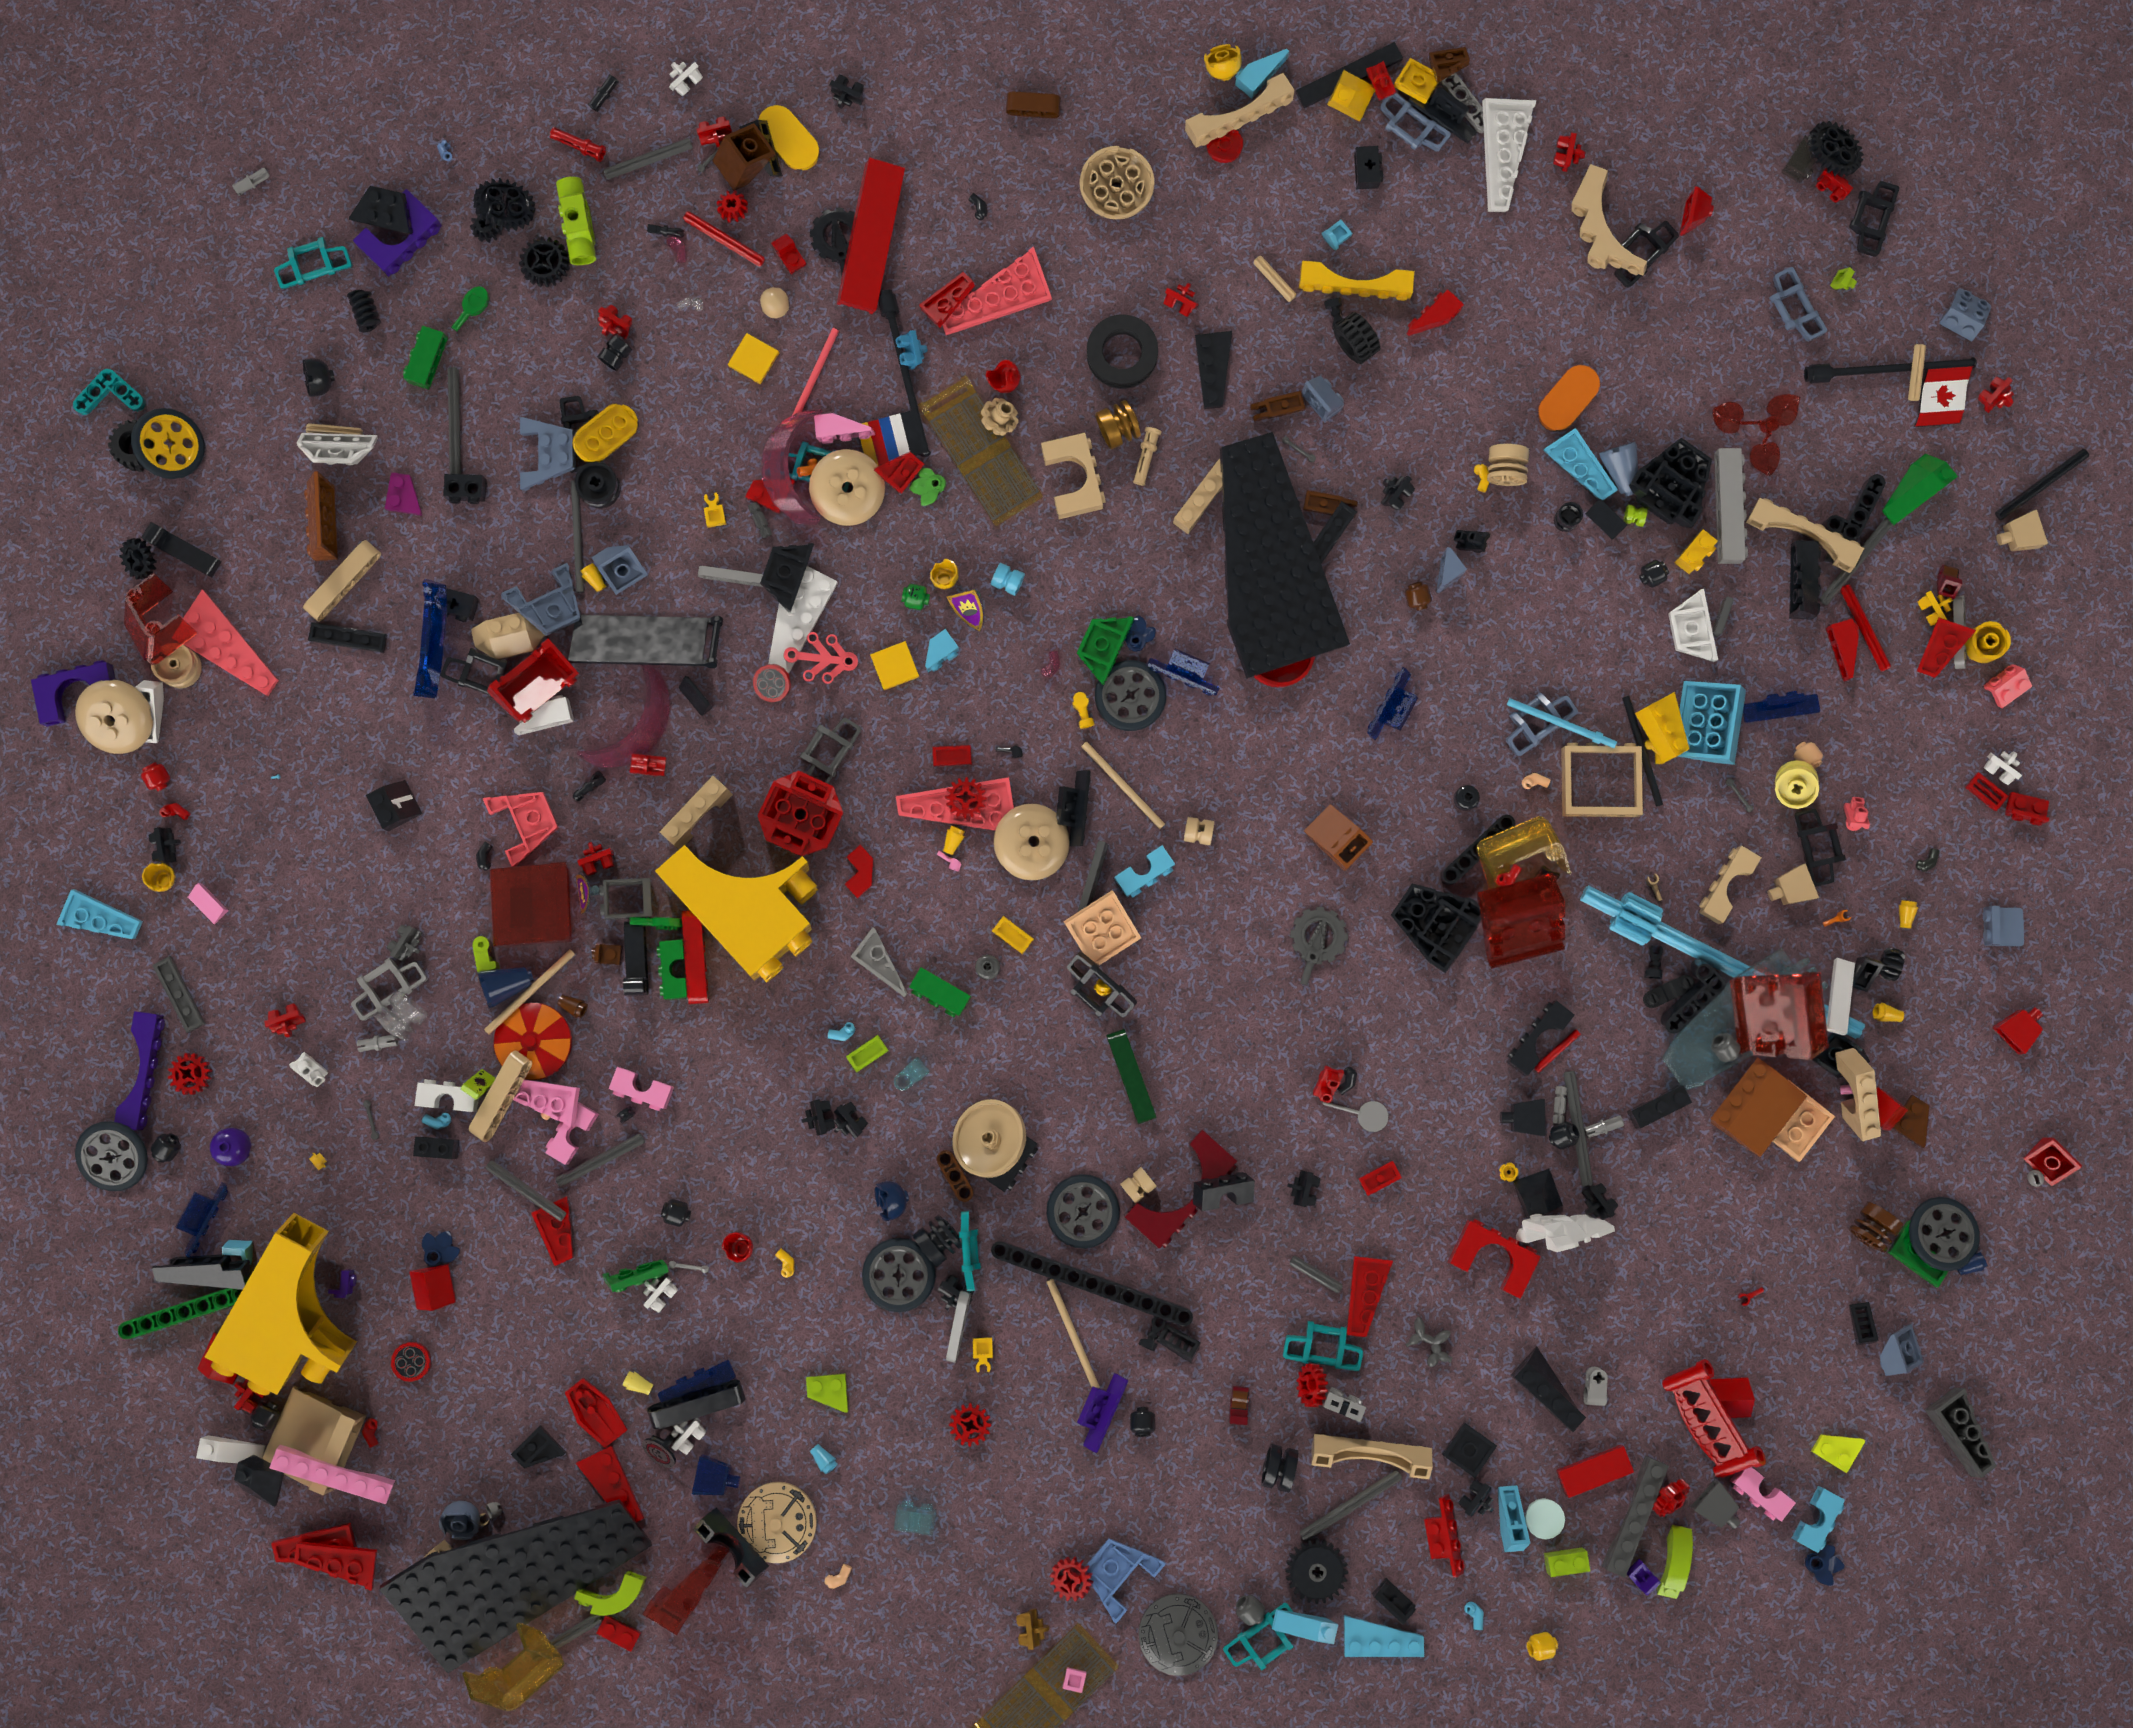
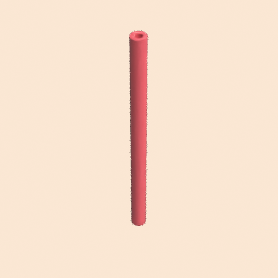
(816, 371)

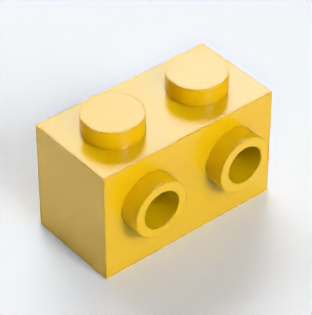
(1695, 552)

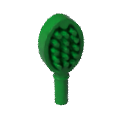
(473, 304)
(658, 922)

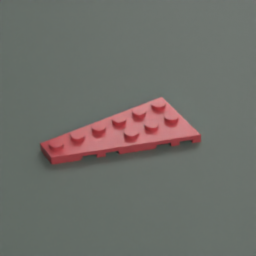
(1005, 293)
(225, 646)

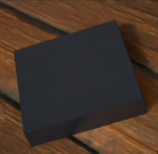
(1469, 1450)

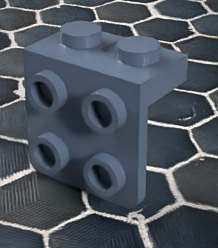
(1966, 314)
(2003, 926)

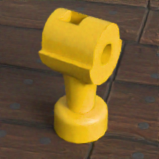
(1080, 703)

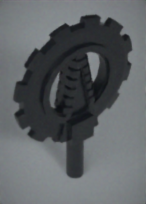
(839, 245)

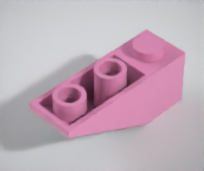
(835, 427)

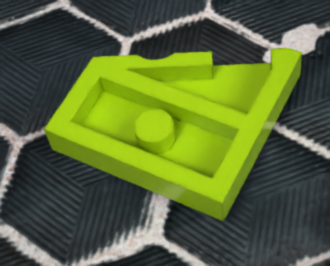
(828, 1390)

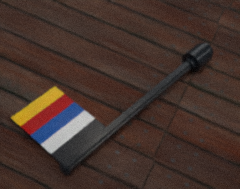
(902, 431)

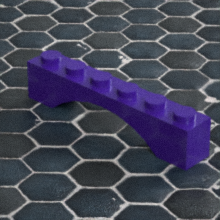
(146, 1030)

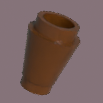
(574, 1006)

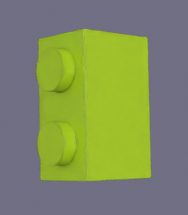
(1567, 1562)

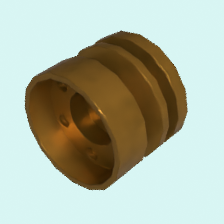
(1118, 424)

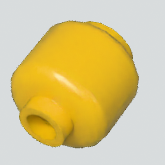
(1542, 1646)

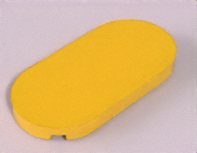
(791, 138)
(605, 433)

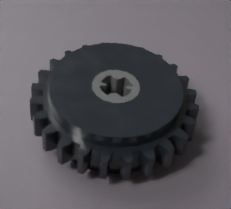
(1305, 1580)

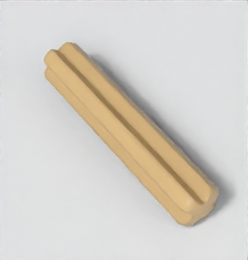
(1274, 278)
(1917, 372)
(328, 429)

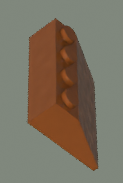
(321, 518)
(1758, 1107)

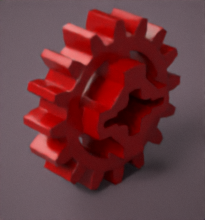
(966, 790)
(183, 1079)
(1312, 1385)
(966, 1432)
(1671, 1498)
(1075, 1571)

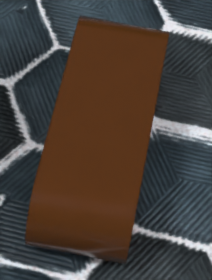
(1033, 104)
(955, 1185)

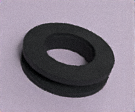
(1122, 325)

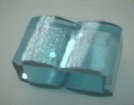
(915, 1518)

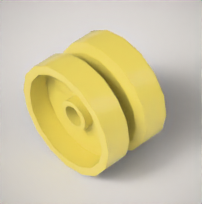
(1796, 795)

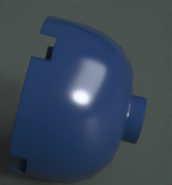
(891, 1199)

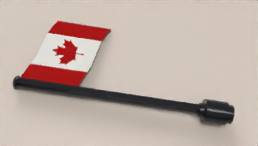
(1941, 393)

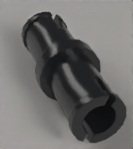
(603, 93)

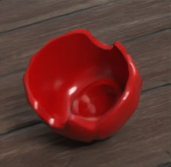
(737, 1247)

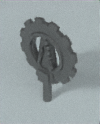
(1314, 951)

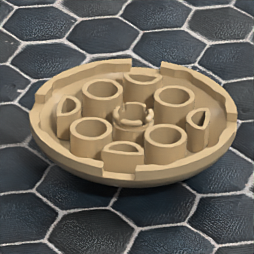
(1120, 166)
(827, 491)
(122, 702)
(1013, 845)

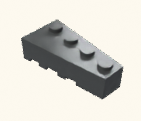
(1960, 1429)

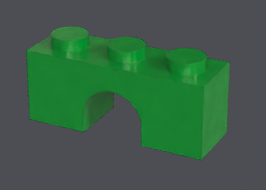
(670, 953)

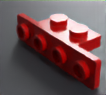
(1443, 1536)

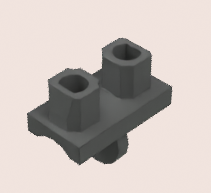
(407, 943)

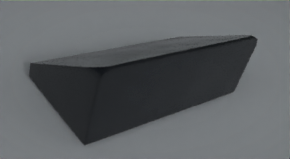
(694, 696)

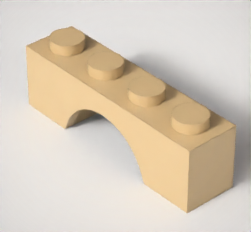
(1200, 499)
(1716, 905)

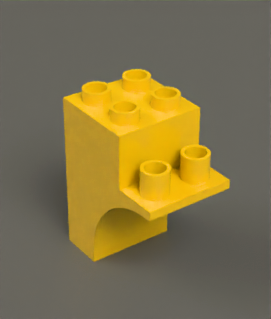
(745, 913)
(281, 1317)

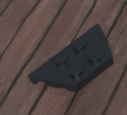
(383, 209)
(785, 572)

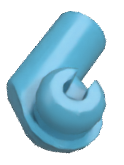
(843, 1034)
(437, 1123)
(1476, 1613)

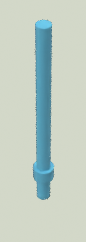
(1596, 737)

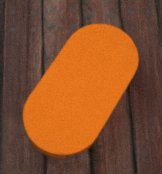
(1568, 398)

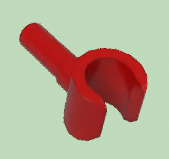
(1750, 1295)

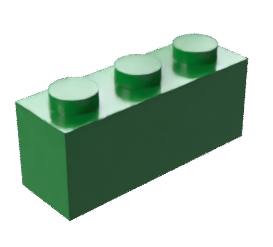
(425, 357)
(939, 992)

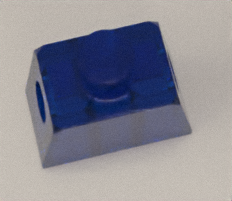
(713, 1477)

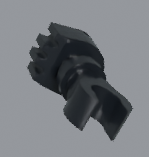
(1334, 304)
(1654, 972)
(1152, 1335)

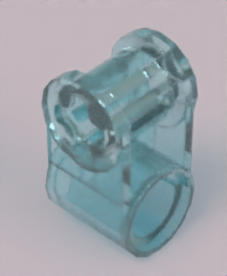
(913, 1072)

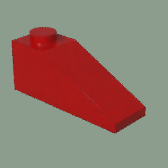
(1844, 643)

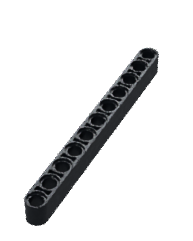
(1099, 1290)

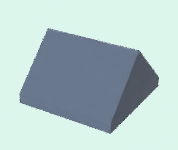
(1450, 570)

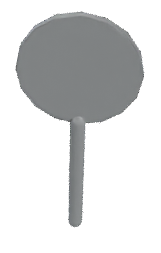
(1371, 1115)

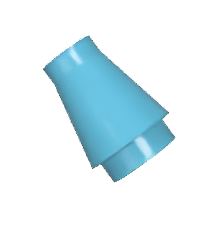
(824, 1460)

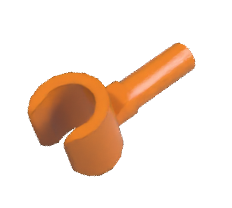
(1839, 918)

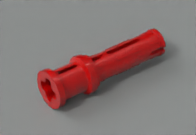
(585, 146)

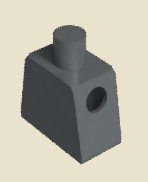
(1717, 1506)

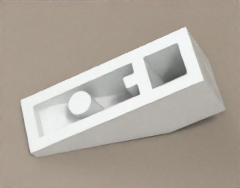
(154, 695)
(549, 715)
(227, 1450)

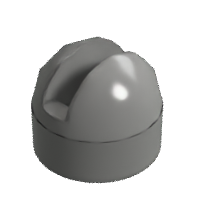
(2030, 1177)
(492, 1510)

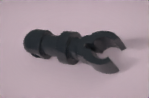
(655, 229)
(596, 780)

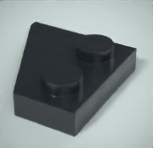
(537, 1449)

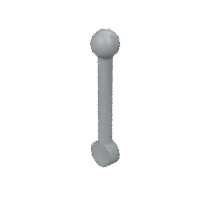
(672, 1264)

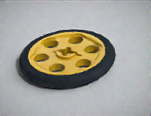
(147, 457)

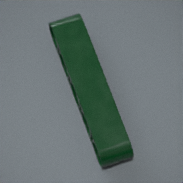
(1131, 1076)

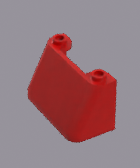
(533, 682)

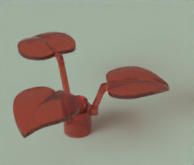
(1783, 413)

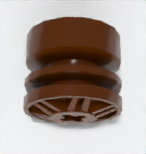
(1877, 1225)

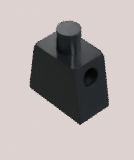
(1526, 1117)

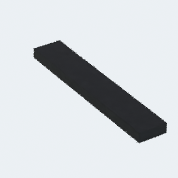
(1325, 86)

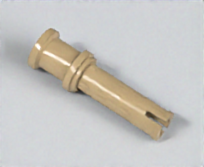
(1148, 447)

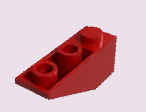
(1439, 314)

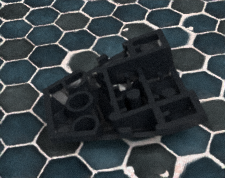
(1674, 484)
(1437, 923)

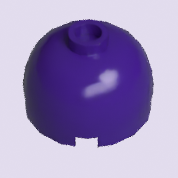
(230, 1147)

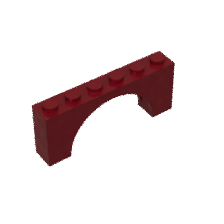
(1161, 1225)

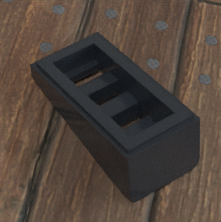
(1870, 1322)
(1188, 1356)

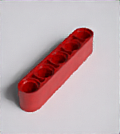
(694, 959)

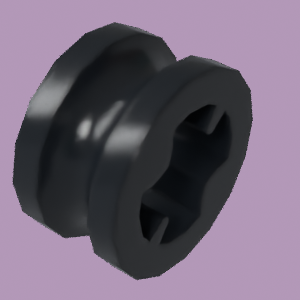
(626, 1114)

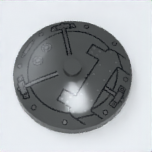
(1178, 1634)

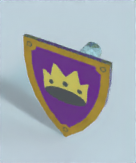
(968, 607)
(585, 892)

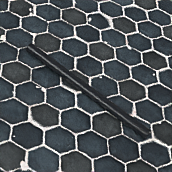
(1645, 759)

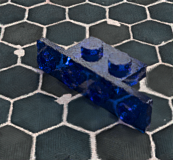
(1187, 669)
(1395, 707)
(1781, 707)
(198, 1214)
(702, 1379)

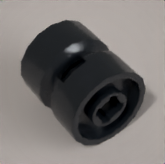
(614, 353)
(1568, 517)

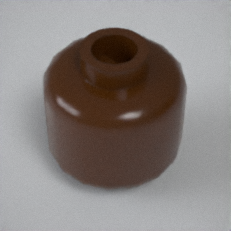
(1418, 595)

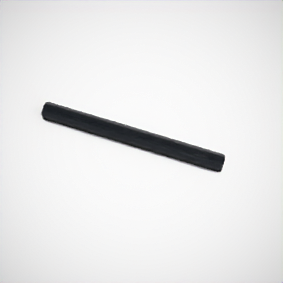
(2042, 484)

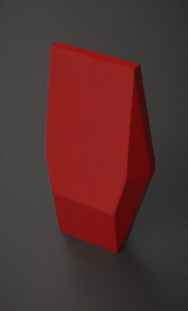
(595, 1412)

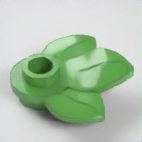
(925, 486)

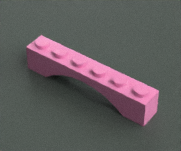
(350, 1481)

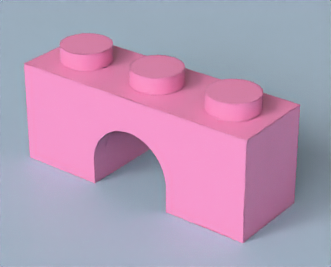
(625, 1084)
(561, 1146)
(1775, 1504)

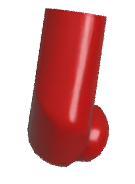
(174, 809)

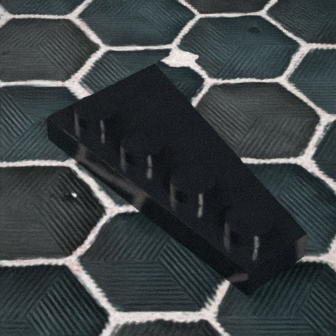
(1213, 363)

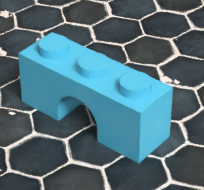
(1132, 883)
(1815, 1535)

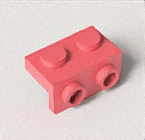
(2008, 685)

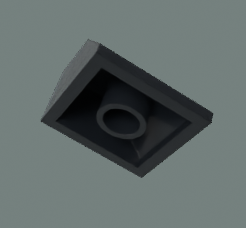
(1836, 1043)
(1538, 1193)
(259, 1480)

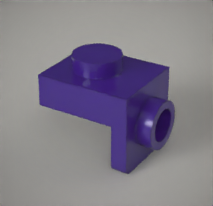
(347, 1282)
(1643, 1577)

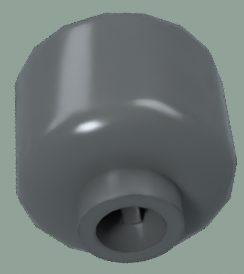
(987, 974)
(1725, 1047)
(1250, 1610)

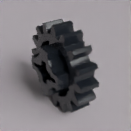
(137, 558)

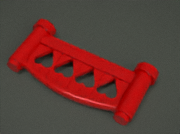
(1696, 1380)

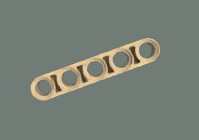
(342, 580)
(500, 1096)

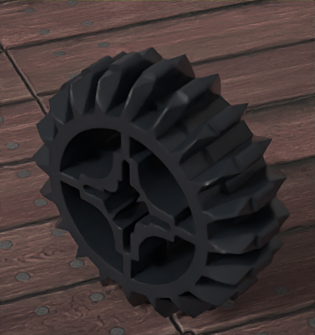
(534, 249)

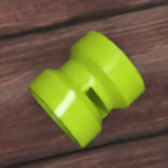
(1635, 515)

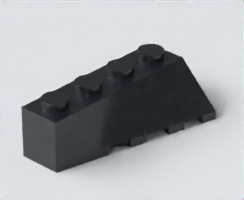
(1804, 580)
(1544, 1386)

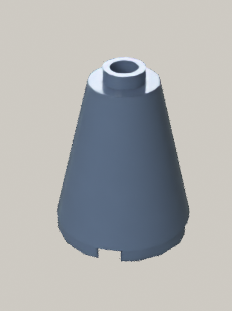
(1621, 465)

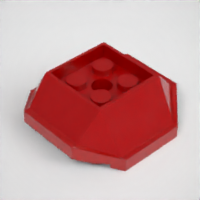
(794, 794)

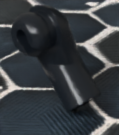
(481, 856)
(1350, 1080)

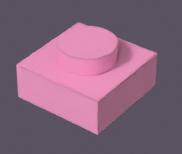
(1074, 1680)

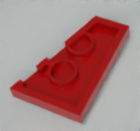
(1943, 645)
(556, 1233)

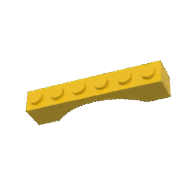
(1318, 277)

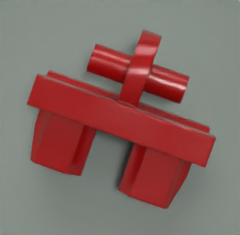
(1381, 81)
(713, 133)
(1568, 143)
(1836, 184)
(1172, 297)
(612, 324)
(2001, 395)
(648, 765)
(588, 862)
(286, 1022)
(1328, 1083)
(246, 1401)

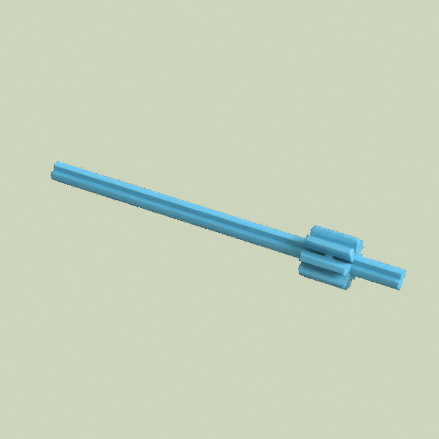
(1641, 919)

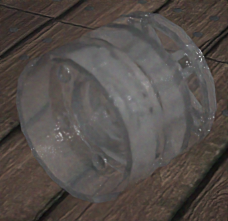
(401, 1016)

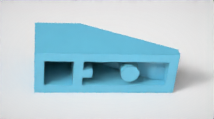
(1257, 73)
(1512, 1520)
(1305, 1626)

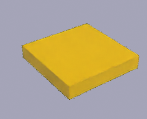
(1416, 81)
(753, 358)
(894, 665)

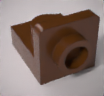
(607, 954)

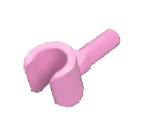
(954, 863)

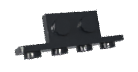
(1448, 113)
(1073, 807)

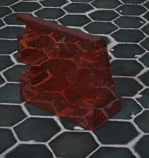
(530, 905)
(1522, 920)
(1780, 1015)
(675, 1606)

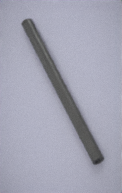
(577, 538)

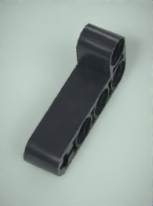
(1859, 508)
(181, 549)
(635, 960)
(1690, 997)

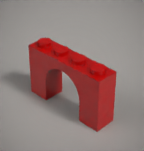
(1522, 1260)

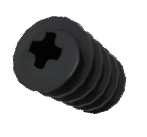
(363, 310)

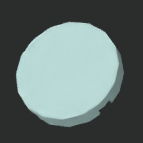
(1544, 1518)

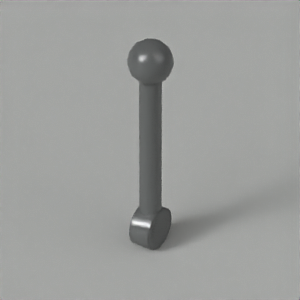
(701, 168)
(1311, 458)
(1730, 782)
(375, 1135)

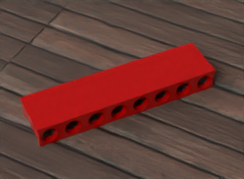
(870, 235)

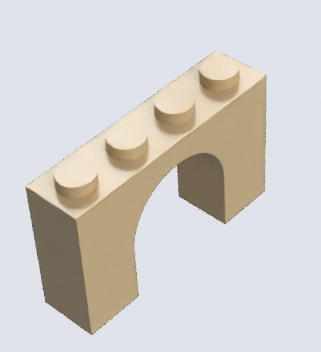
(1075, 449)
(679, 828)
(1861, 1111)

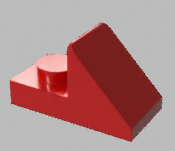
(788, 253)

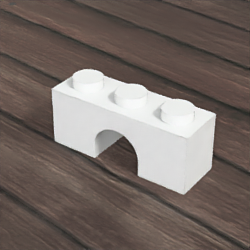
(430, 1093)

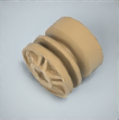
(1508, 464)

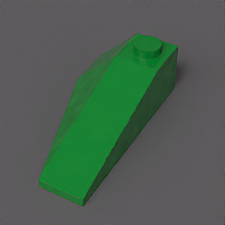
(1919, 484)

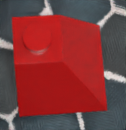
(1696, 210)

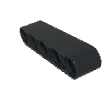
(1469, 854)
(696, 1404)

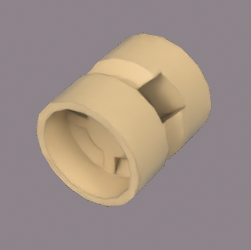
(1192, 834)
(1138, 1185)

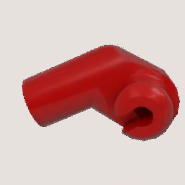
(1508, 878)
(368, 1432)

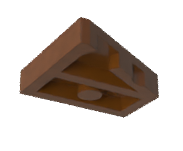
(1914, 1122)

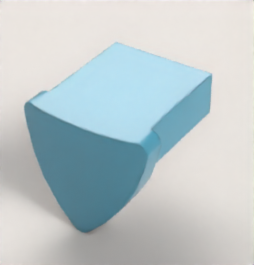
(1336, 234)
(239, 1248)

